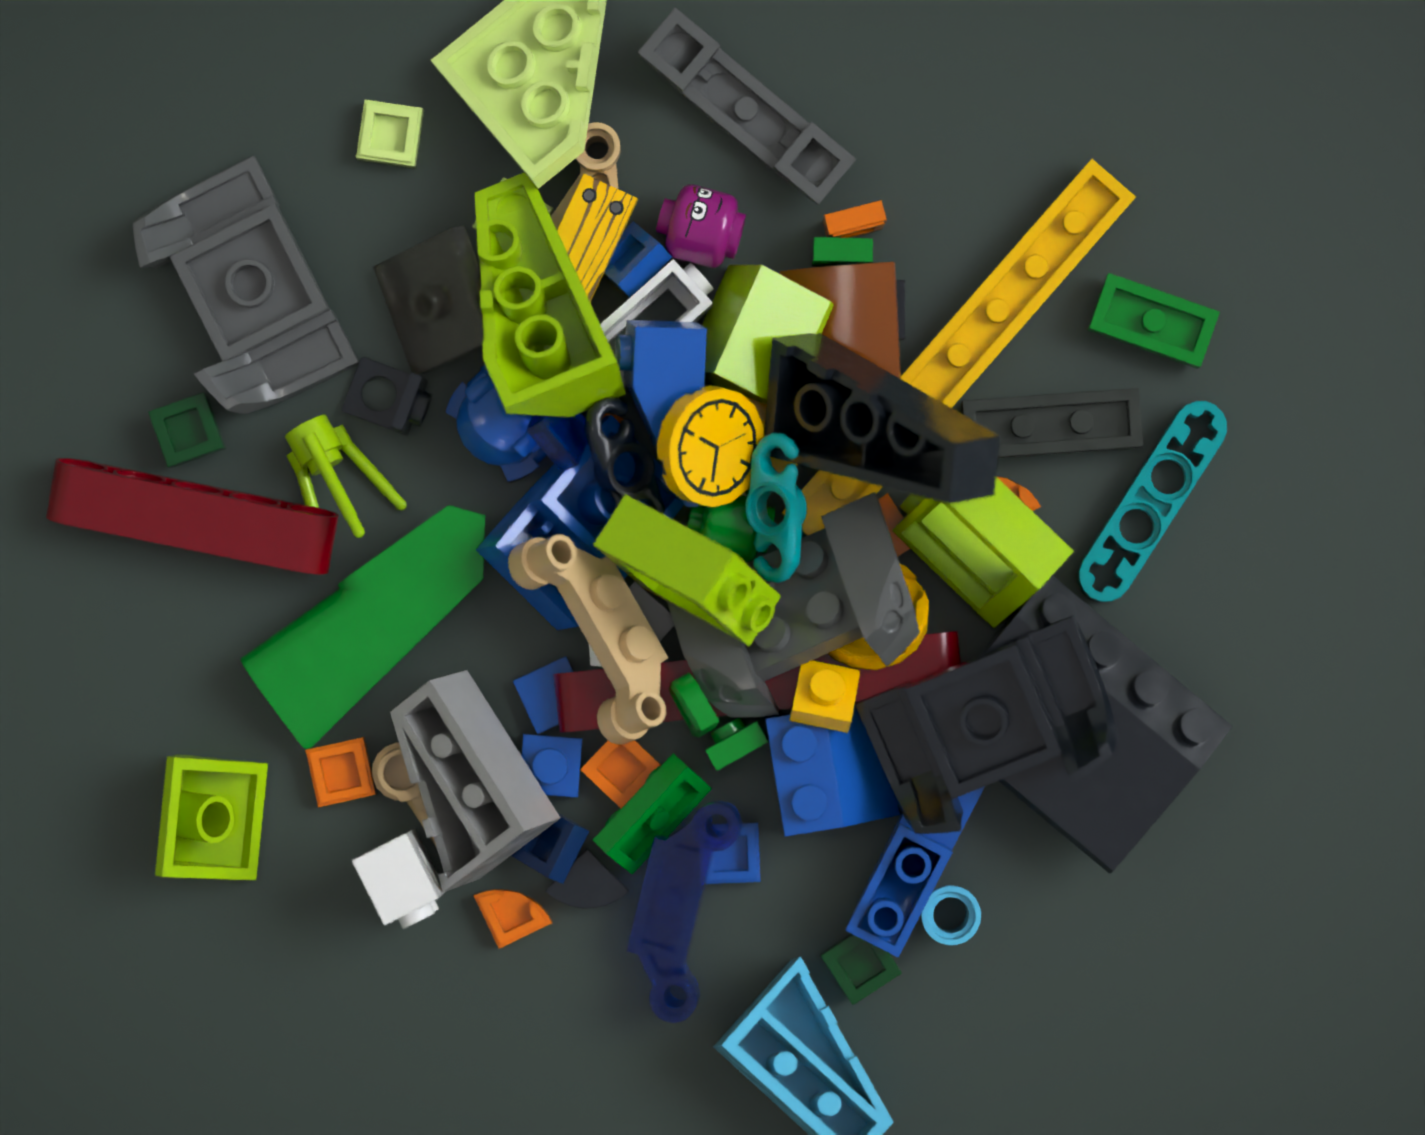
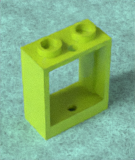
(984, 548)
(688, 570)

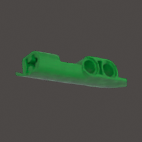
(365, 627)

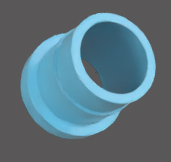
(966, 929)

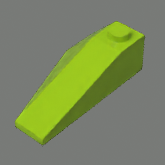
(537, 319)

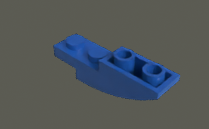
(904, 882)

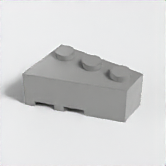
(470, 778)

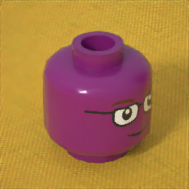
(701, 226)

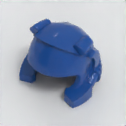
(490, 431)

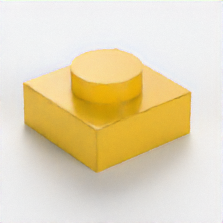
(825, 695)

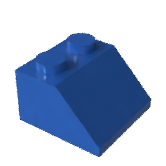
(827, 776)

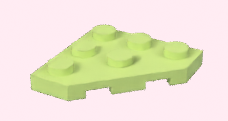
(530, 78)

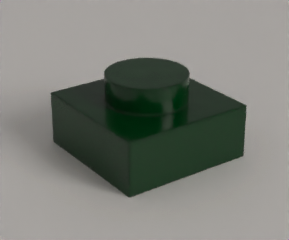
(187, 430)
(859, 967)

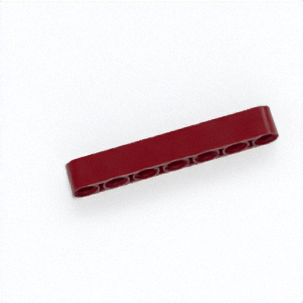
(583, 692)

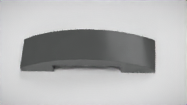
(745, 107)

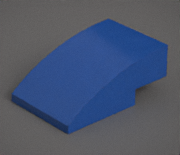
(570, 506)

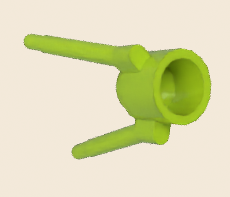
(316, 448)

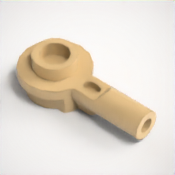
(393, 780)

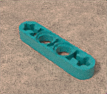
(1157, 505)

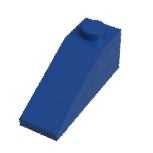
(660, 367)

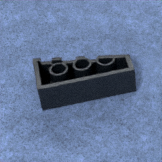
(873, 425)

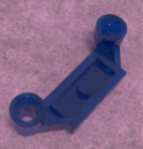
(672, 903)

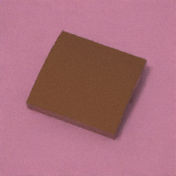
(863, 308)

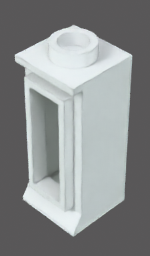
(685, 284)

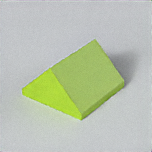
(746, 315)
(211, 818)

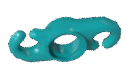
(788, 533)

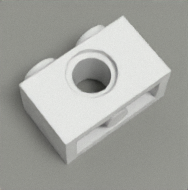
(400, 879)

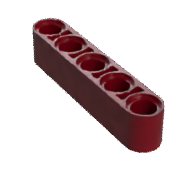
(192, 516)

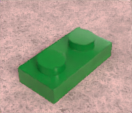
(1153, 320)
(655, 809)

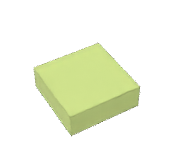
(390, 133)

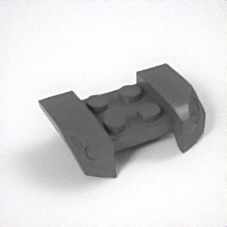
(246, 288)
(839, 593)

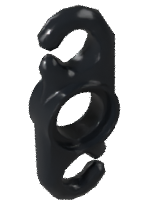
(607, 449)

